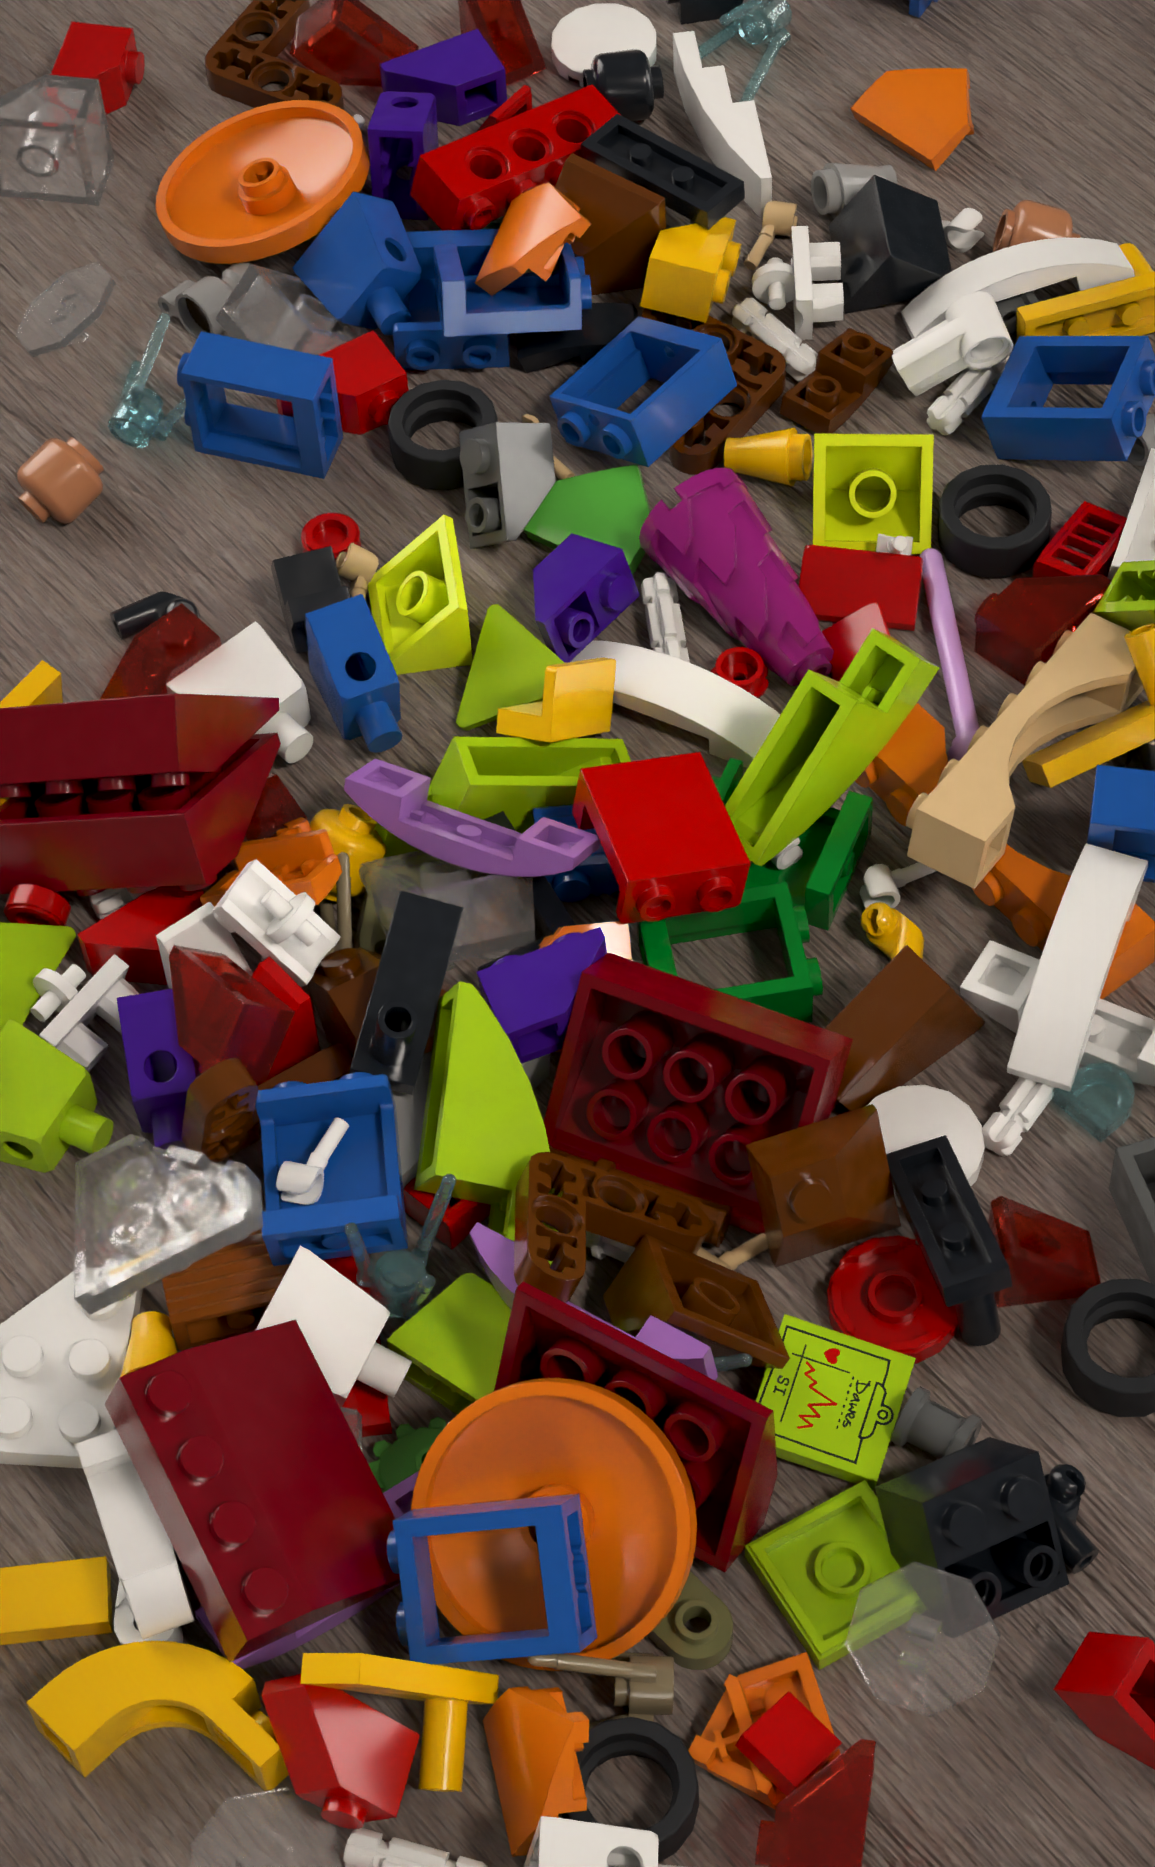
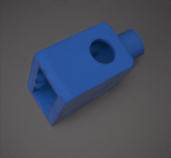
(362, 264)
(354, 673)

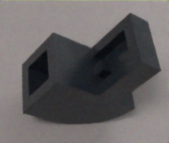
(304, 585)

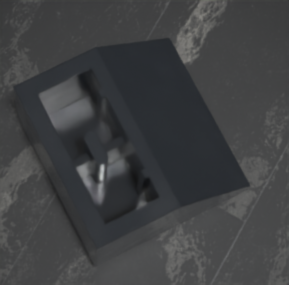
(981, 1519)

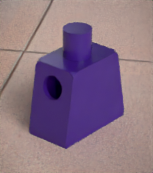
(397, 135)
(156, 1064)

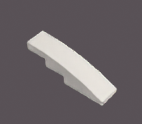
(725, 129)

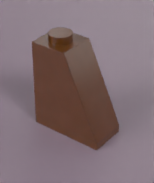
(899, 1028)

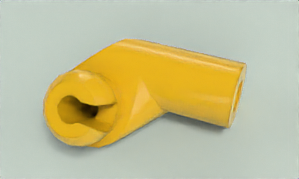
(891, 930)

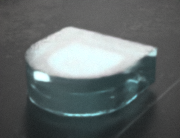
(1098, 1098)

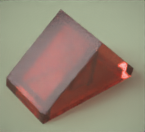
(506, 32)
(1043, 1253)

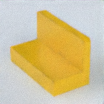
(573, 704)

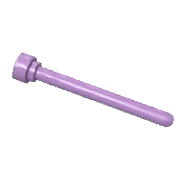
(949, 652)

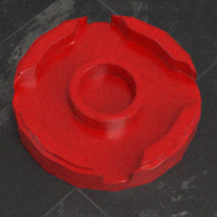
(890, 1298)

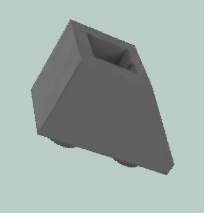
(504, 478)

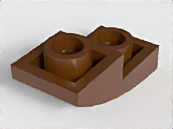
(842, 381)

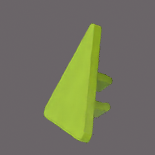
(504, 670)
(23, 954)

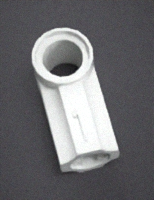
(967, 338)

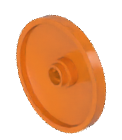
(262, 181)
(554, 1442)

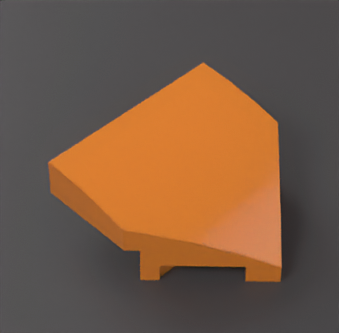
(919, 111)
(531, 237)
(296, 857)
(740, 1706)
(535, 1759)

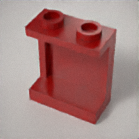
(663, 836)

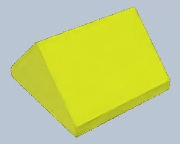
(872, 488)
(423, 603)

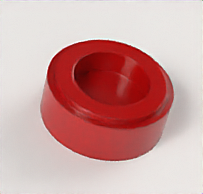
(330, 530)
(36, 906)

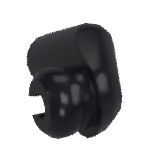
(142, 613)
(1065, 1487)

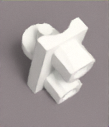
(781, 283)
(276, 922)
(77, 1009)

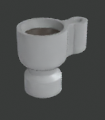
(201, 301)

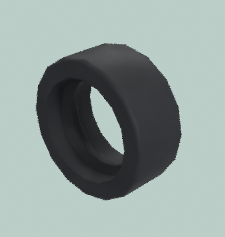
(430, 404)
(986, 487)
(1090, 1381)
(655, 1742)

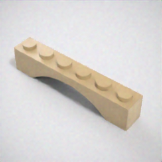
(970, 812)

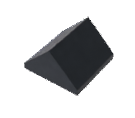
(888, 245)

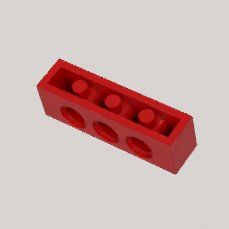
(480, 174)

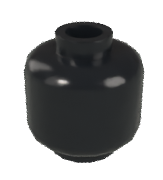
(626, 82)

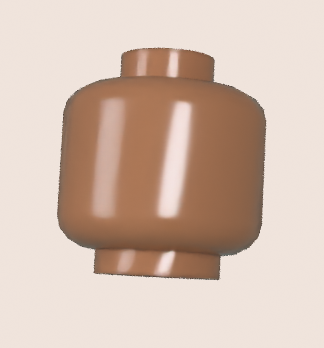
(1032, 222)
(60, 481)

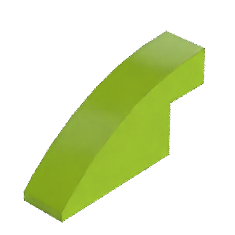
(825, 743)
(510, 776)
(477, 1110)

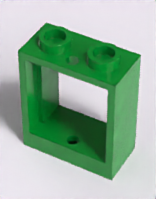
(759, 909)

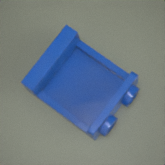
(520, 307)
(421, 341)
(361, 1174)

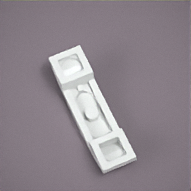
(1019, 271)
(687, 698)
(1075, 966)
(1118, 1036)

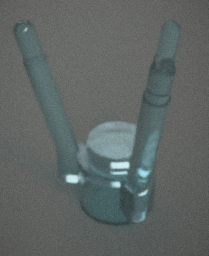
(758, 24)
(140, 409)
(400, 1276)

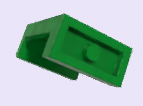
(829, 855)

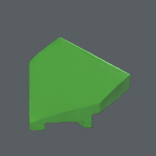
(597, 506)

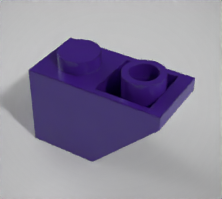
(458, 71)
(580, 593)
(537, 991)

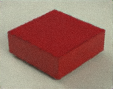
(788, 1744)

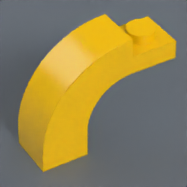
(155, 1686)

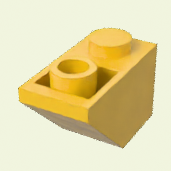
(691, 269)

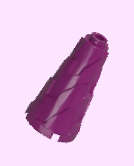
(727, 562)

